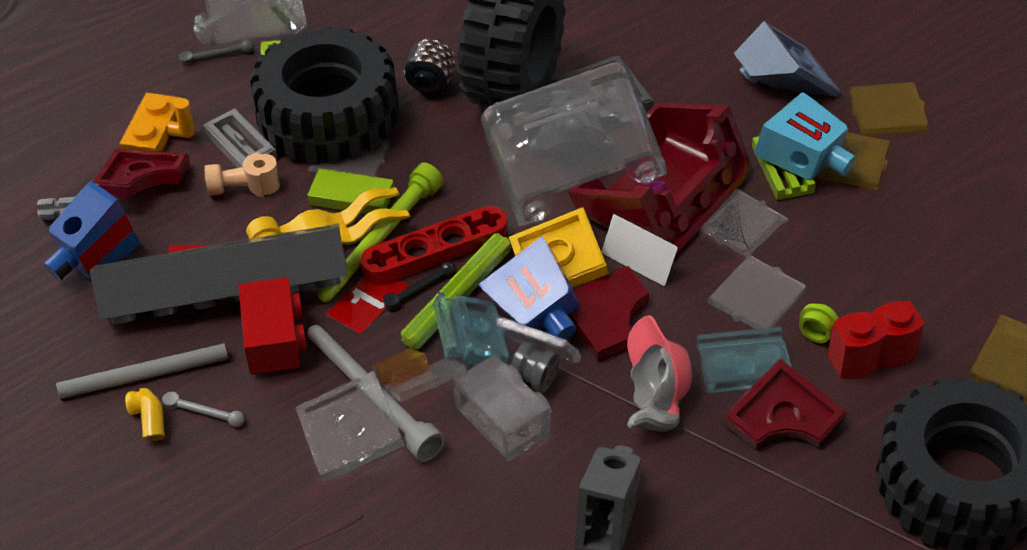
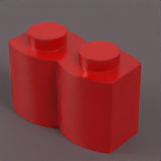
(875, 339)

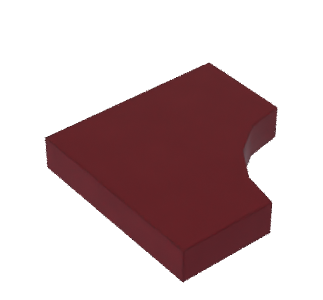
(136, 170)
(607, 310)
(782, 407)

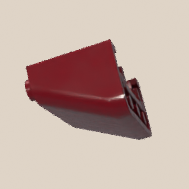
(702, 166)

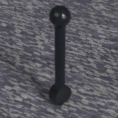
(392, 300)

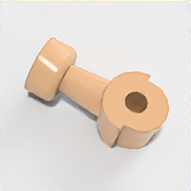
(257, 173)

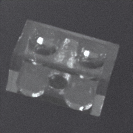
(502, 406)

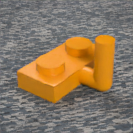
(156, 121)

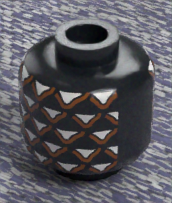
(429, 66)

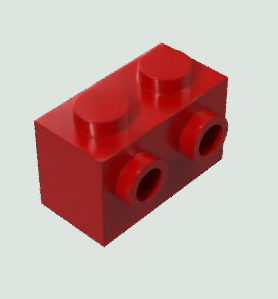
(269, 325)

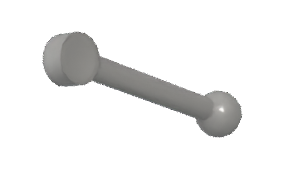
(172, 401)

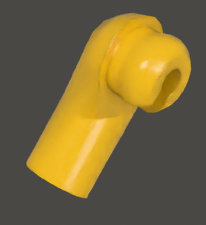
(151, 413)

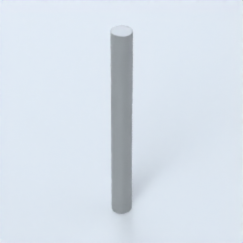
(141, 371)

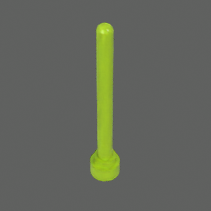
(423, 182)

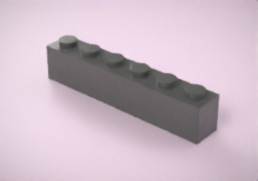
(214, 272)

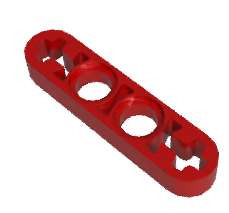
(432, 240)

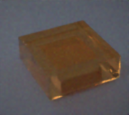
(401, 366)

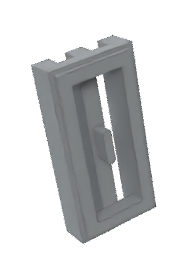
(245, 128)

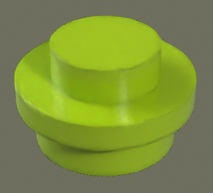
(817, 322)

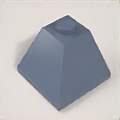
(783, 63)

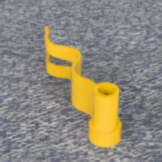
(315, 218)

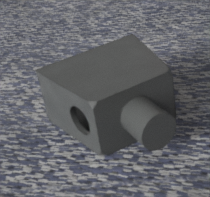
(614, 479)

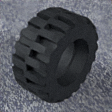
(508, 47)
(330, 124)
(943, 505)

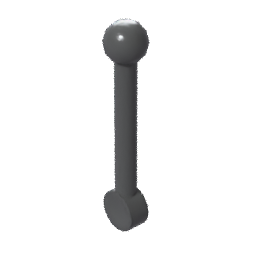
(187, 58)

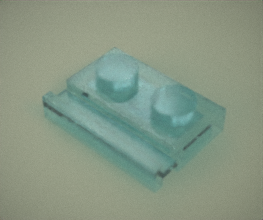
(469, 329)
(739, 357)

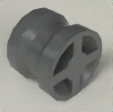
(536, 366)

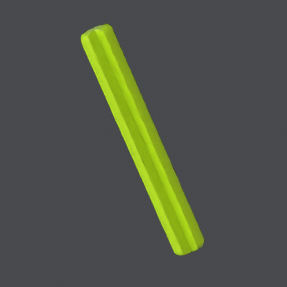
(461, 284)

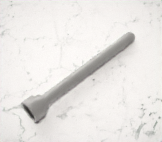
(421, 438)

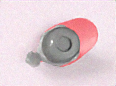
(660, 377)

